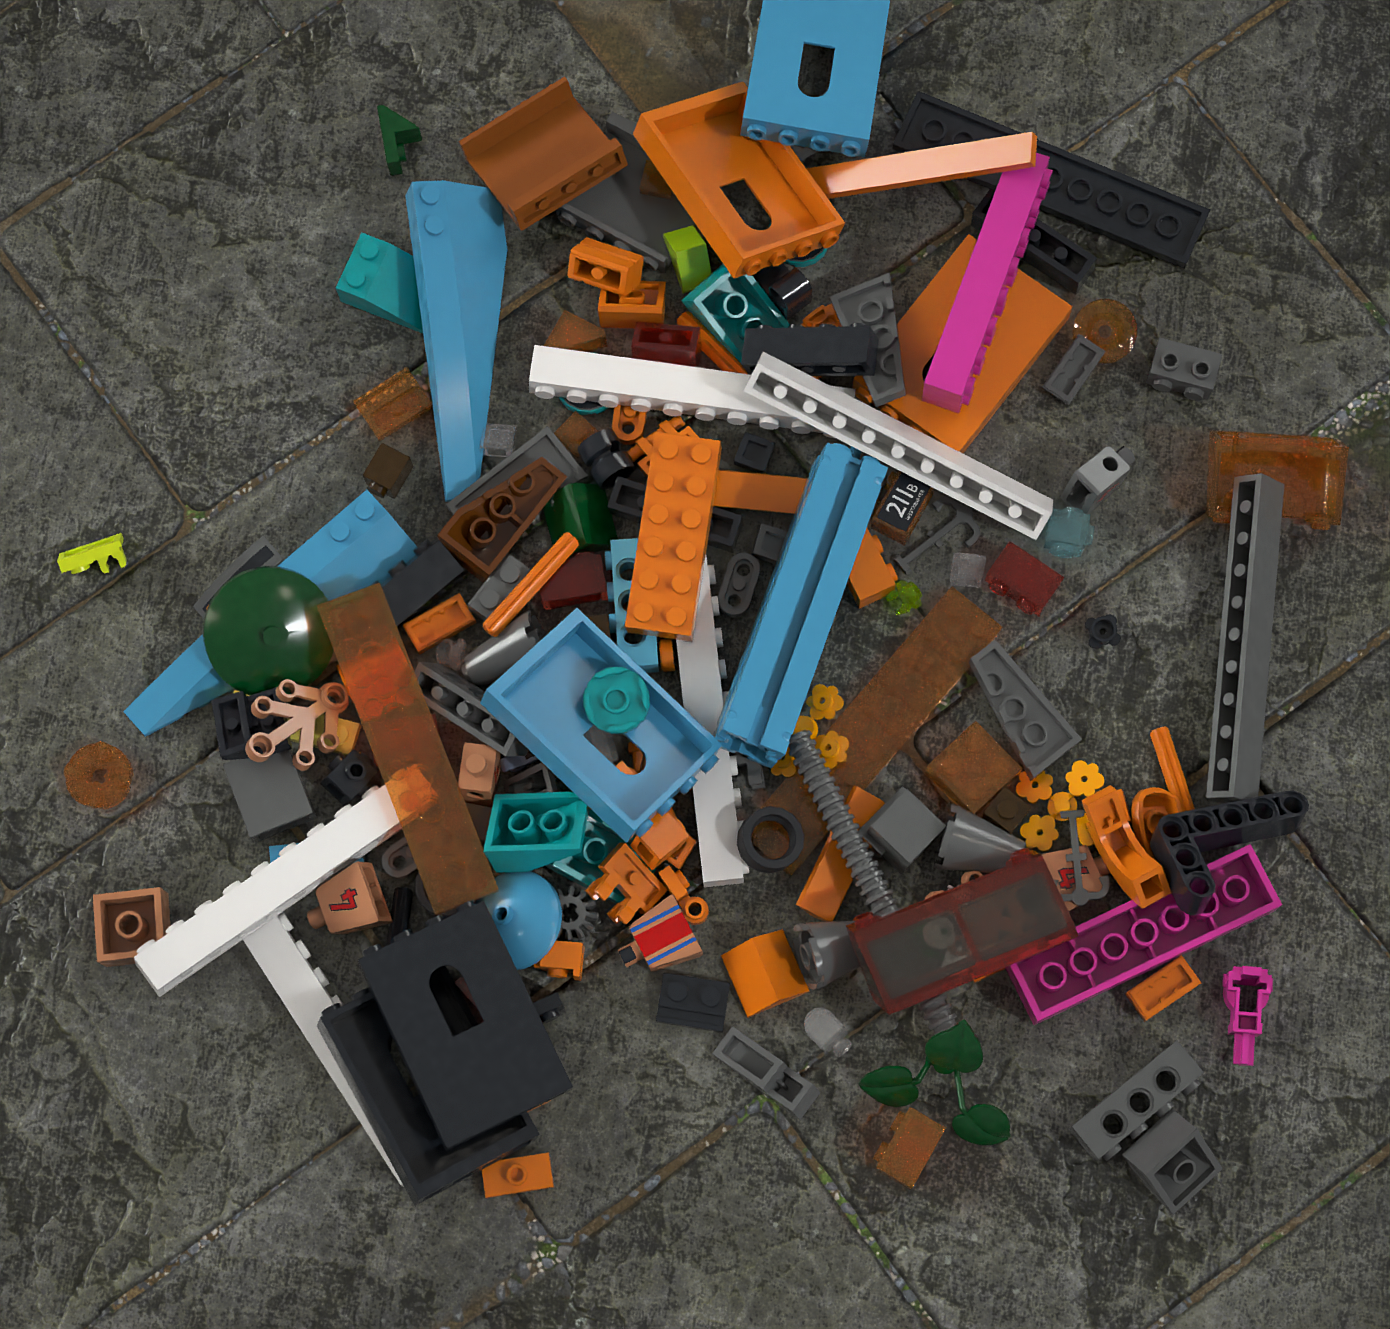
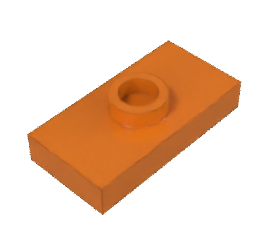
(439, 623)
(1163, 988)
(518, 1175)

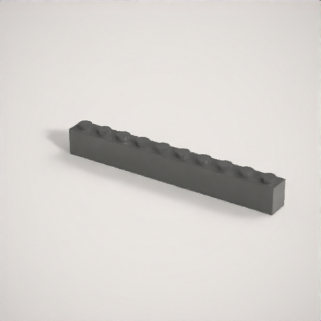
(1245, 639)

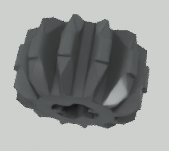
(582, 911)

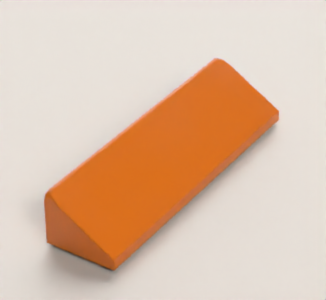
(758, 491)
(830, 876)

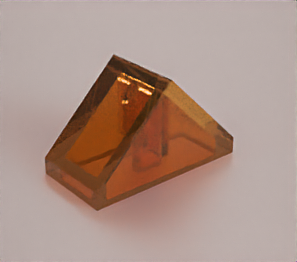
(576, 334)

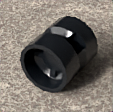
(605, 457)

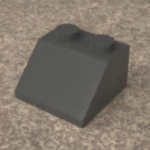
(1172, 1161)

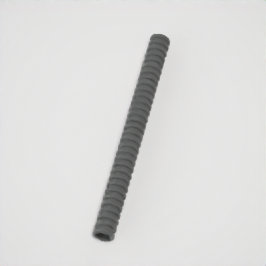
(856, 852)

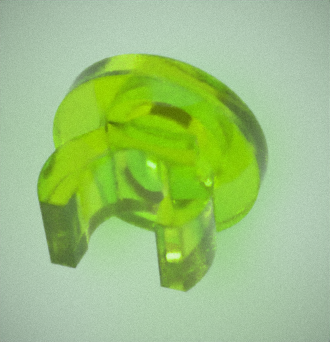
(909, 594)

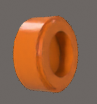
(666, 655)

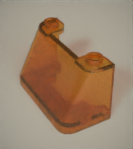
(1306, 465)

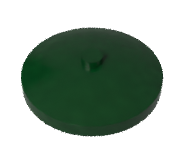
(267, 630)

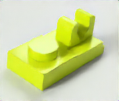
(79, 558)

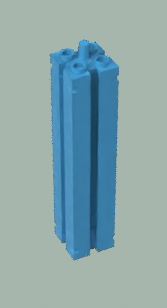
(800, 604)

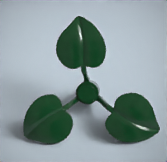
(948, 1052)

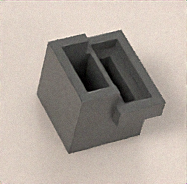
(902, 830)

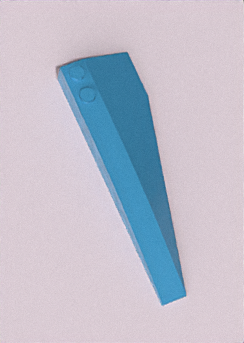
(459, 281)
(339, 559)

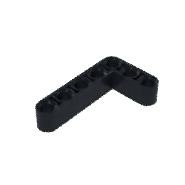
(1186, 834)

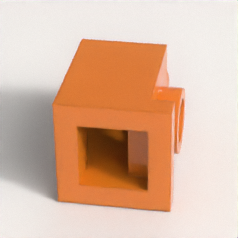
(563, 959)

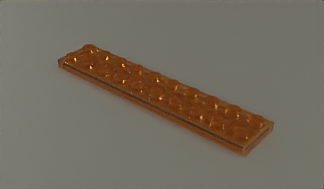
(886, 715)
(407, 749)

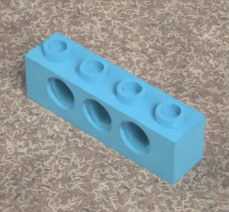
(619, 559)

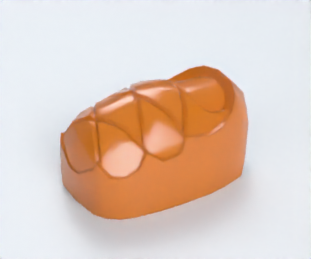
(1147, 809)

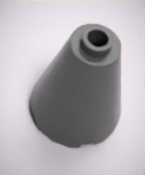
(500, 653)
(974, 844)
(824, 951)

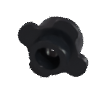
(1107, 623)

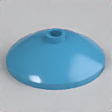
(531, 916)

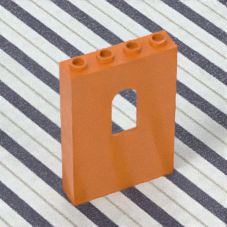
(701, 149)
(1021, 335)

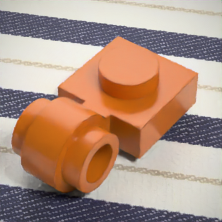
(677, 885)

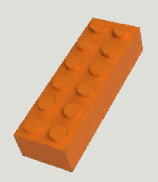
(673, 536)

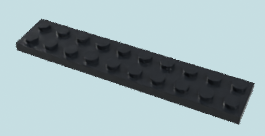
(1078, 187)

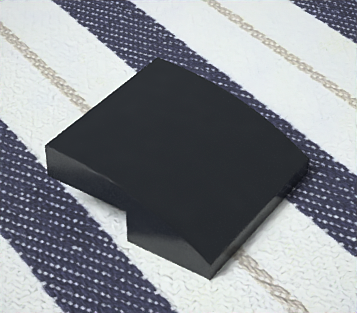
(237, 724)

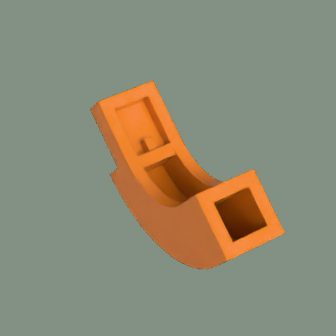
(1120, 850)

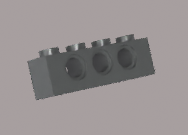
(461, 704)
(1173, 1062)

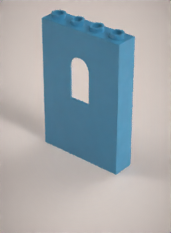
(844, 114)
(545, 711)

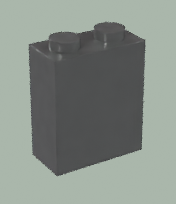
(270, 795)

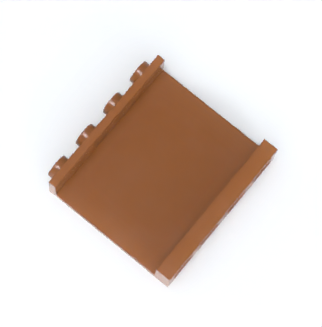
(542, 154)

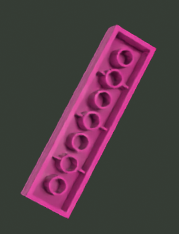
(984, 285)
(1138, 939)

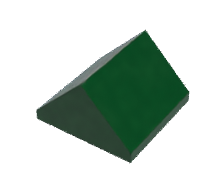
(584, 514)

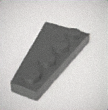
(874, 306)
(543, 445)
(1025, 714)

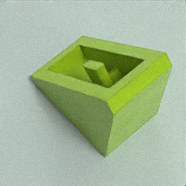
(688, 257)

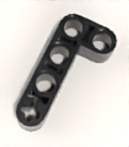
(785, 288)

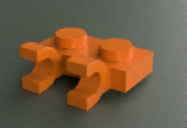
(633, 879)

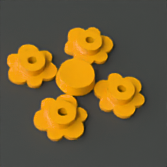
(818, 711)
(1058, 802)

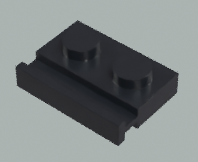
(693, 1002)

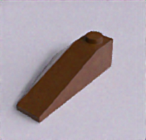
(491, 524)

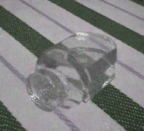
(827, 1031)

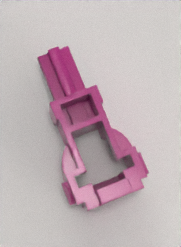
(1245, 1025)

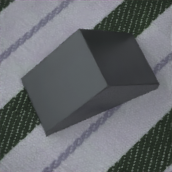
(533, 780)

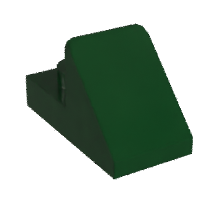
(395, 133)

